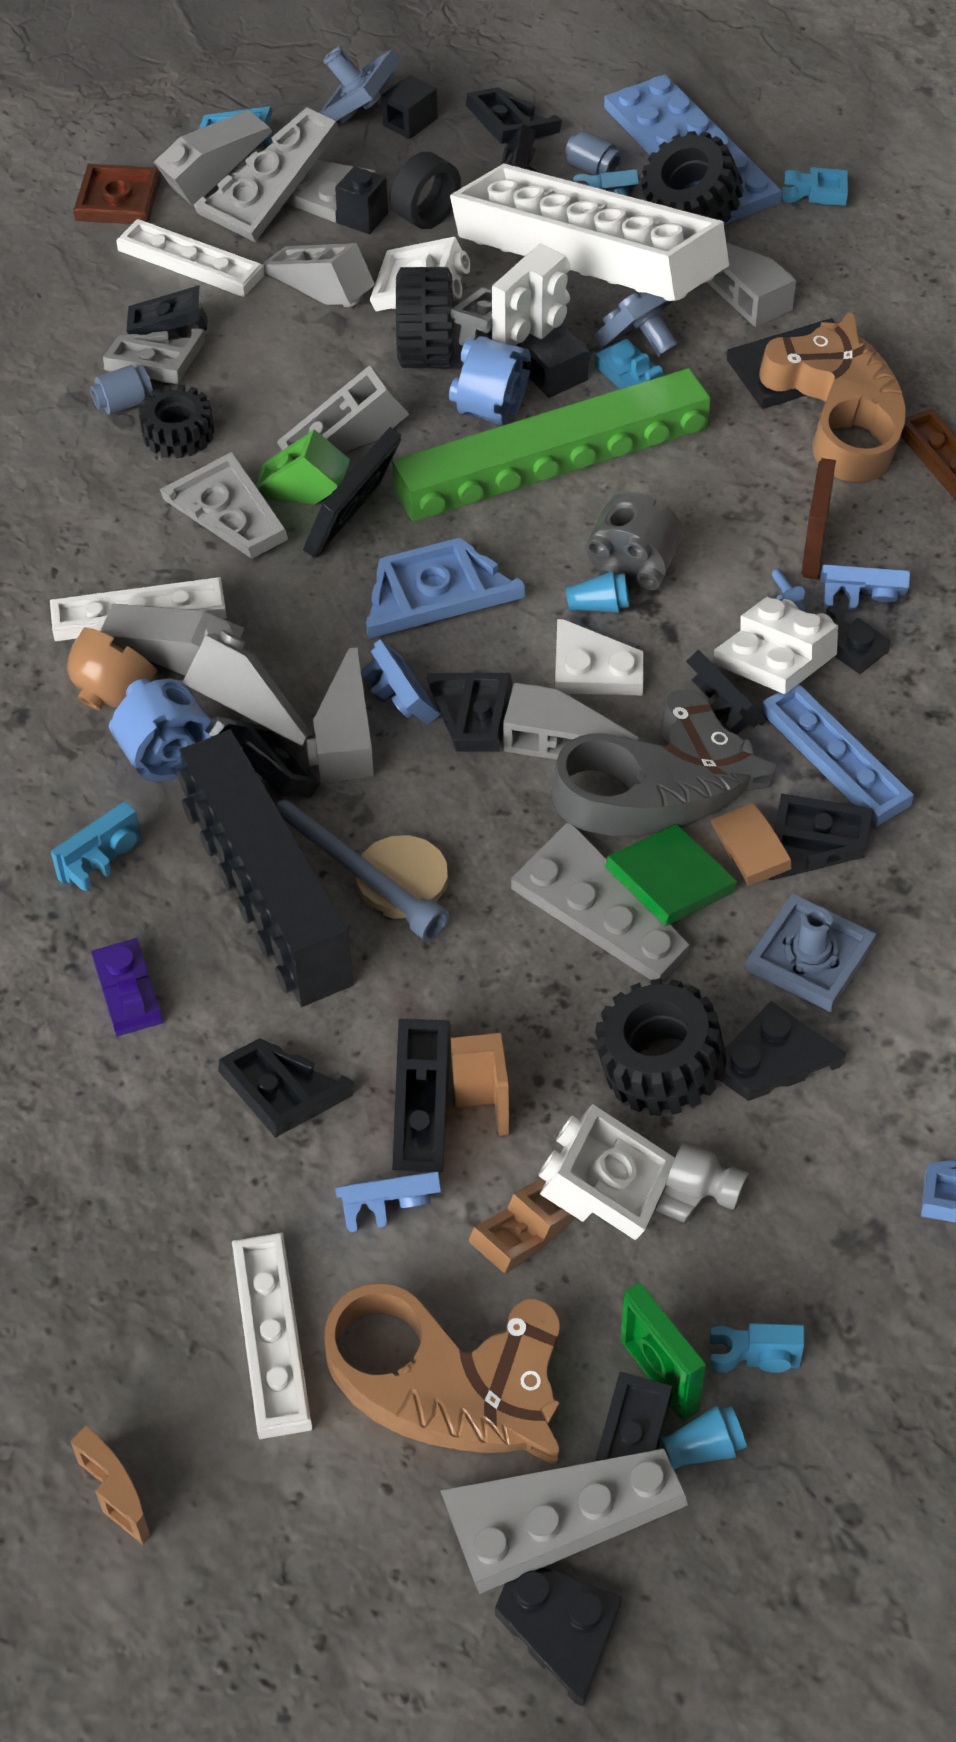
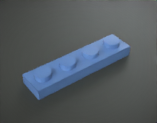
(837, 754)

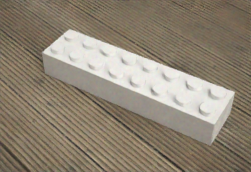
(596, 229)

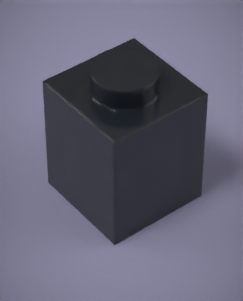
(409, 106)
(361, 200)

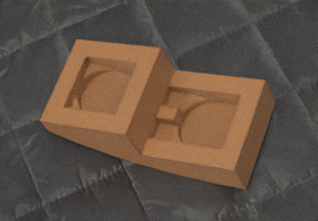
(751, 844)
(520, 1229)
(116, 1492)

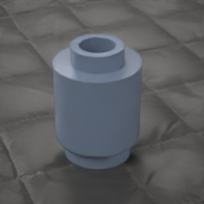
(592, 154)
(121, 389)

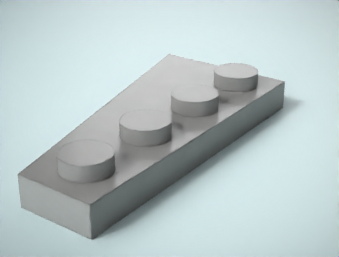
(270, 177)
(316, 190)

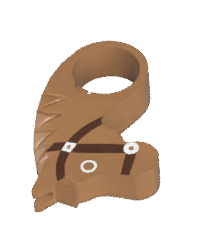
(856, 391)
(454, 1398)

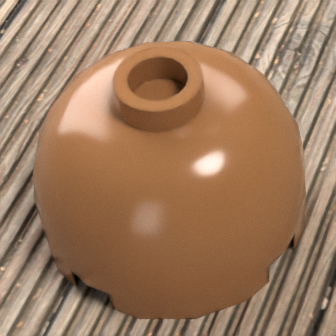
(104, 669)

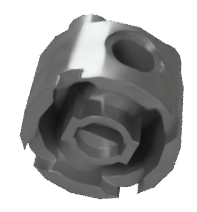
(635, 540)

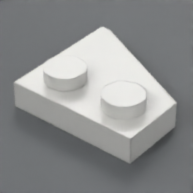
(595, 663)

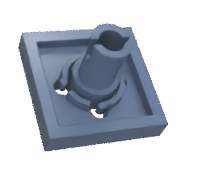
(357, 86)
(639, 312)
(817, 943)

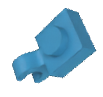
(615, 182)
(821, 186)
(765, 1346)

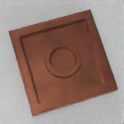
(117, 194)
(818, 518)

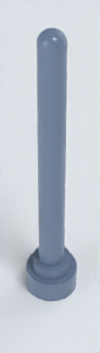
(425, 917)

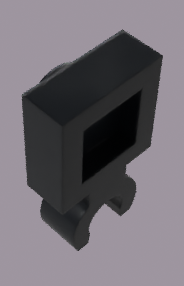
(857, 642)

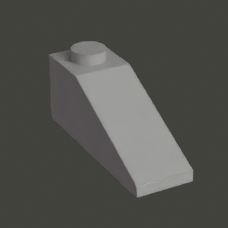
(207, 155)
(325, 272)
(755, 286)
(353, 414)
(164, 634)
(240, 682)
(546, 719)
(342, 728)

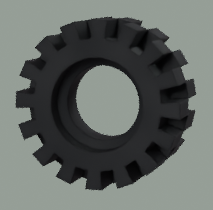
(175, 406)

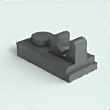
(474, 315)

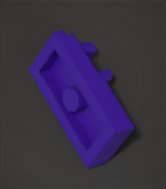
(127, 987)

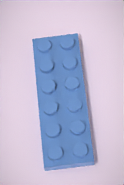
(661, 110)

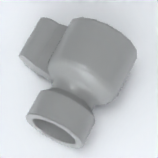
(694, 1177)

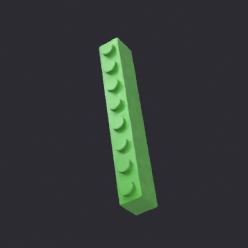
(550, 444)

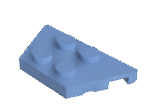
(435, 585)

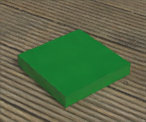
(670, 874)
(662, 1350)

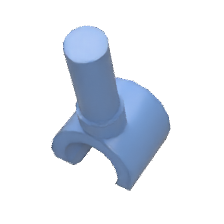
(789, 592)

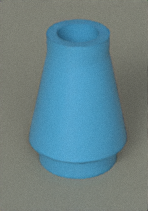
(599, 594)
(706, 1439)

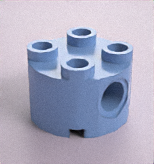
(490, 380)
(155, 724)

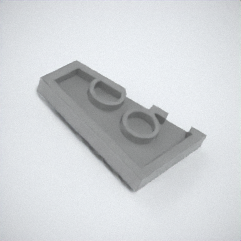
(227, 505)

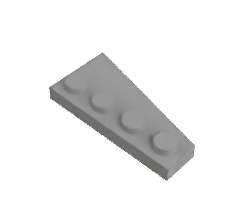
(577, 889)
(554, 1513)

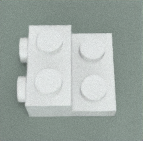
(429, 254)
(531, 297)
(778, 645)
(606, 1172)

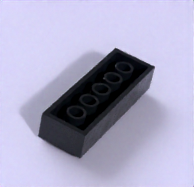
(266, 869)

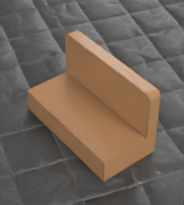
(481, 1075)

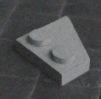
(161, 357)

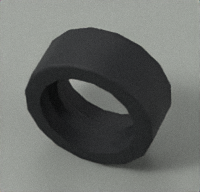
(410, 182)

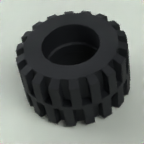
(691, 160)
(424, 317)
(669, 1078)

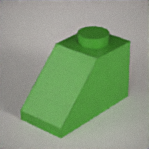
(303, 471)

